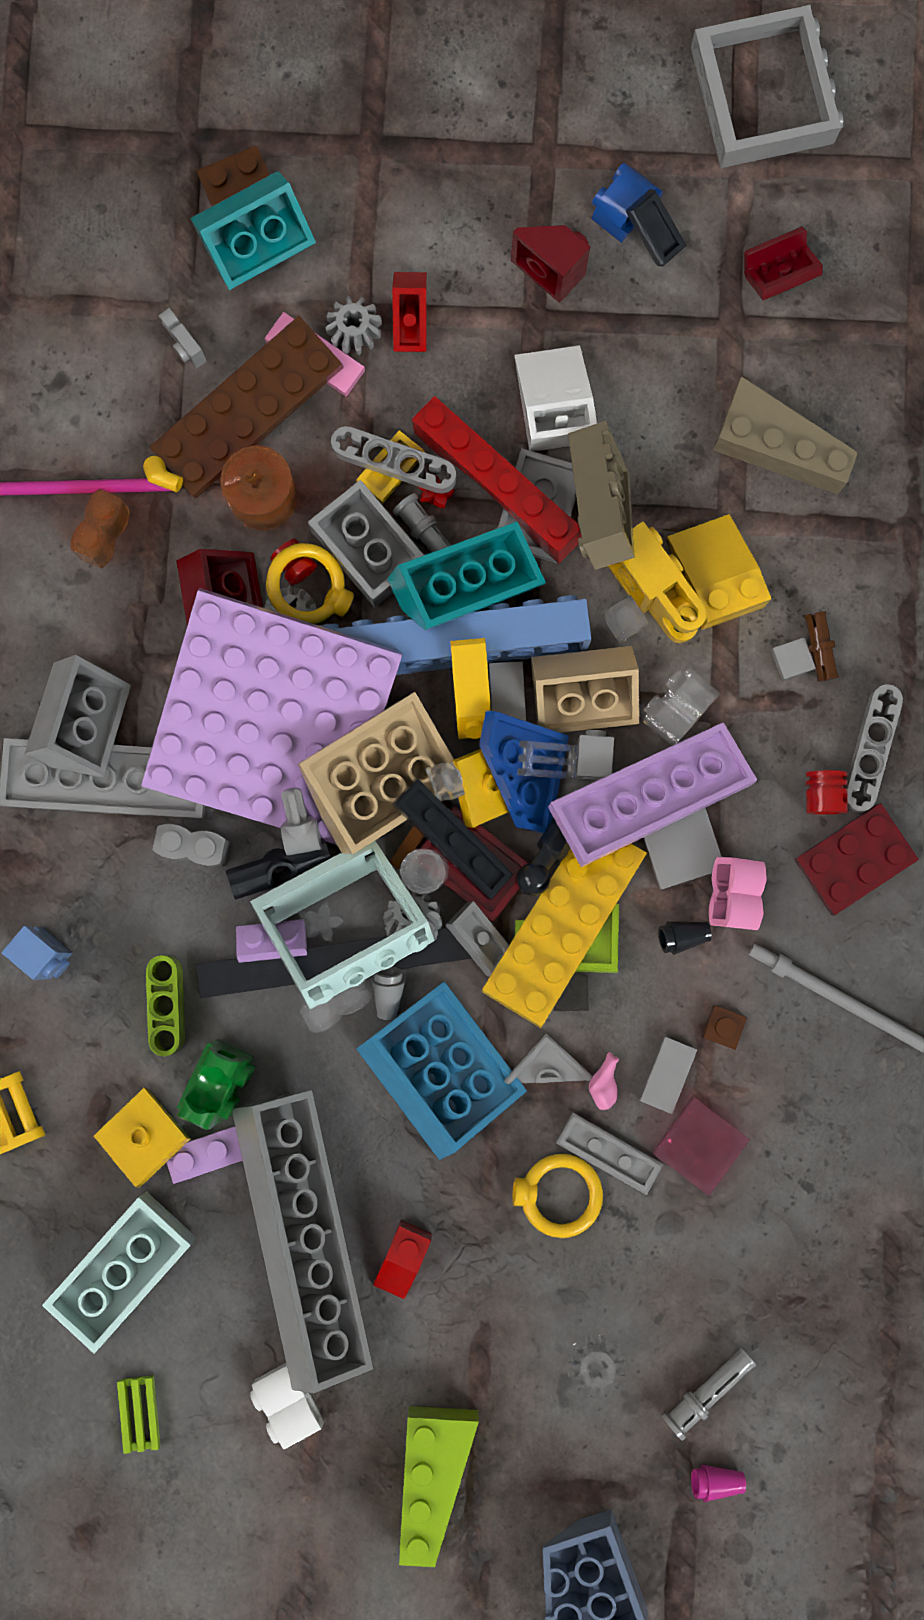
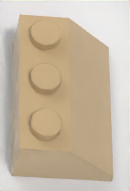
(586, 689)

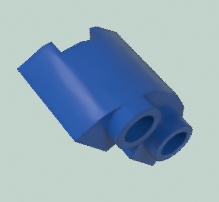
(622, 193)

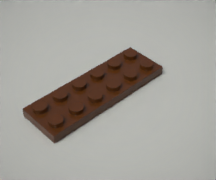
(247, 405)

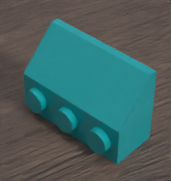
(253, 230)

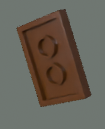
(232, 174)

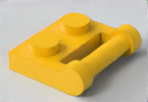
(8, 1136)

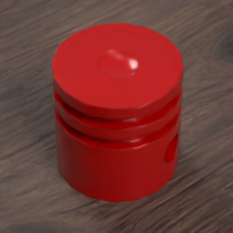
(826, 792)

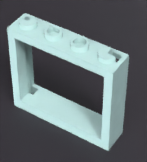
(322, 882)

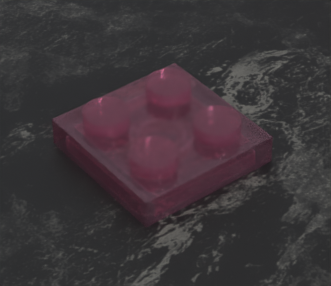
(700, 1146)

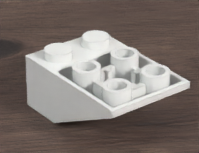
(554, 396)

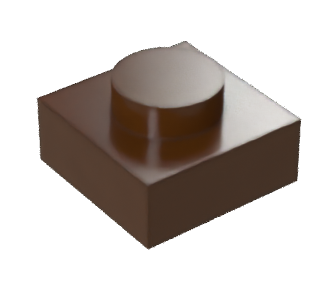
(724, 1027)

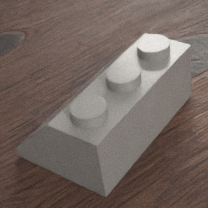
(78, 717)

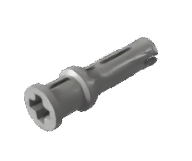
(420, 523)
(696, 1404)

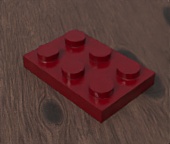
(856, 859)
(466, 890)

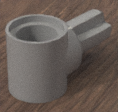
(299, 831)

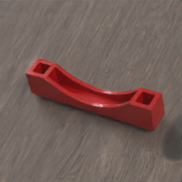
(528, 505)

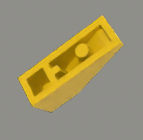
(470, 686)

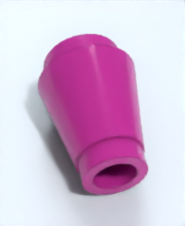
(716, 1483)

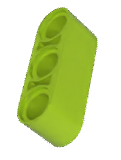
(158, 1021)

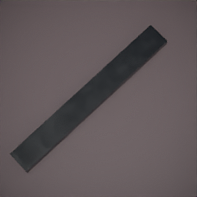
(234, 977)

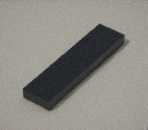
(452, 838)

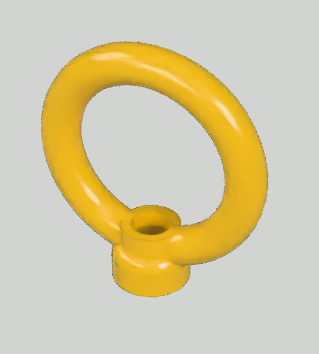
(337, 598)
(525, 1195)

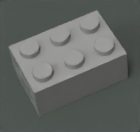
(364, 541)

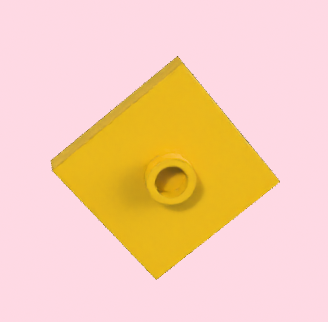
(482, 796)
(141, 1137)

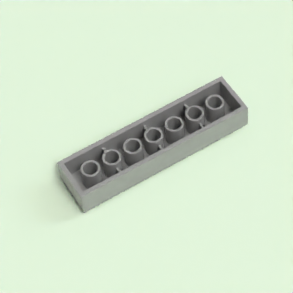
(302, 1241)

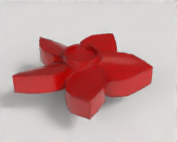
(436, 498)

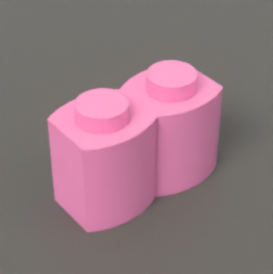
(737, 893)

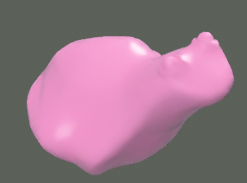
(603, 1085)

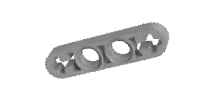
(391, 465)
(869, 747)

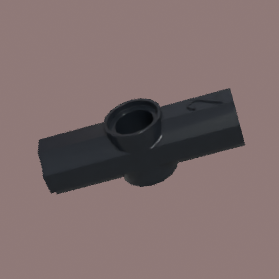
(259, 874)

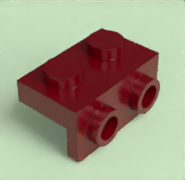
(781, 264)

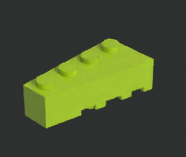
(434, 1465)

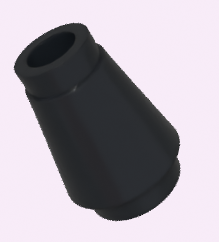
(681, 936)

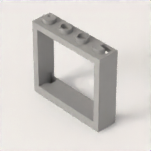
(733, 151)

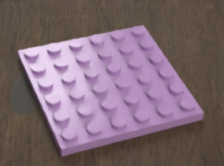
(257, 700)

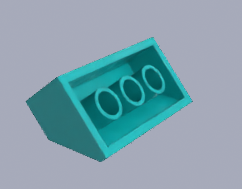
(466, 576)

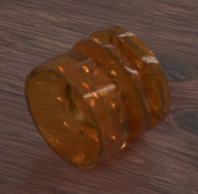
(272, 501)

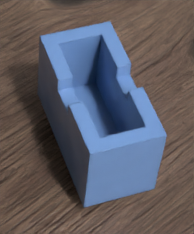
(37, 953)

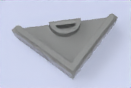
(548, 1063)

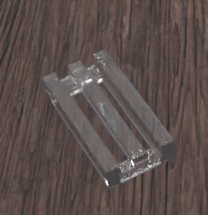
(528, 759)

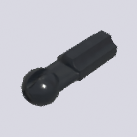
(534, 876)

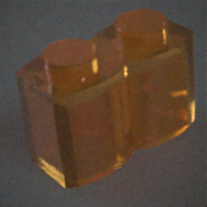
(104, 522)

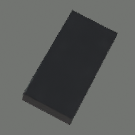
(655, 227)

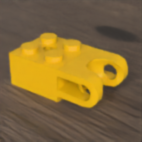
(659, 586)

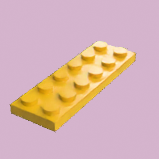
(560, 932)

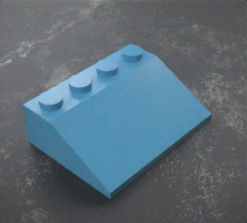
(441, 1071)

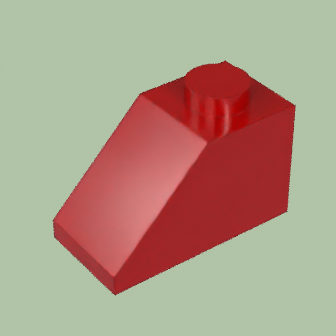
(409, 311)
(403, 1259)

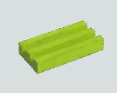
(140, 1443)

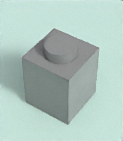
(594, 755)

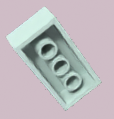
(119, 1272)

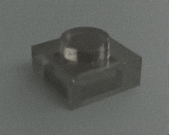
(574, 996)

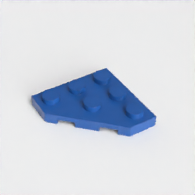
(524, 795)

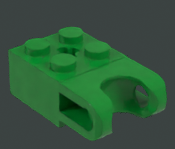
(214, 1084)

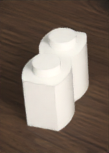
(289, 1412)

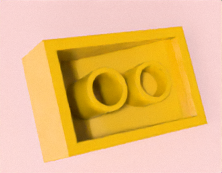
(720, 570)

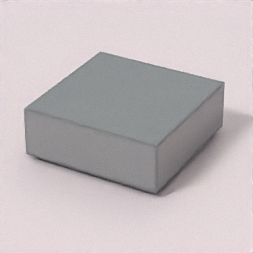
(793, 659)

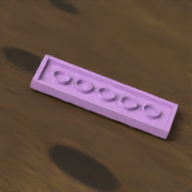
(651, 794)

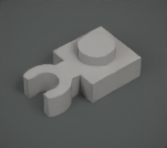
(185, 344)

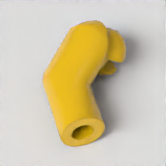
(157, 474)

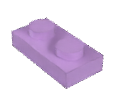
(255, 944)

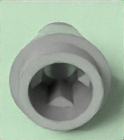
(387, 992)

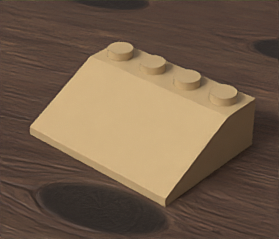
(369, 769)

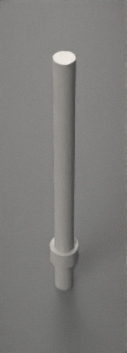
(783, 967)

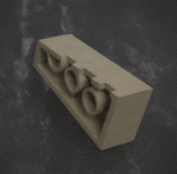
(782, 441)
(602, 496)

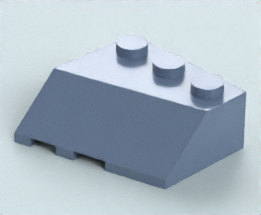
(591, 1574)

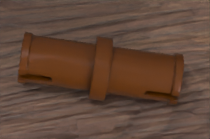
(821, 646)

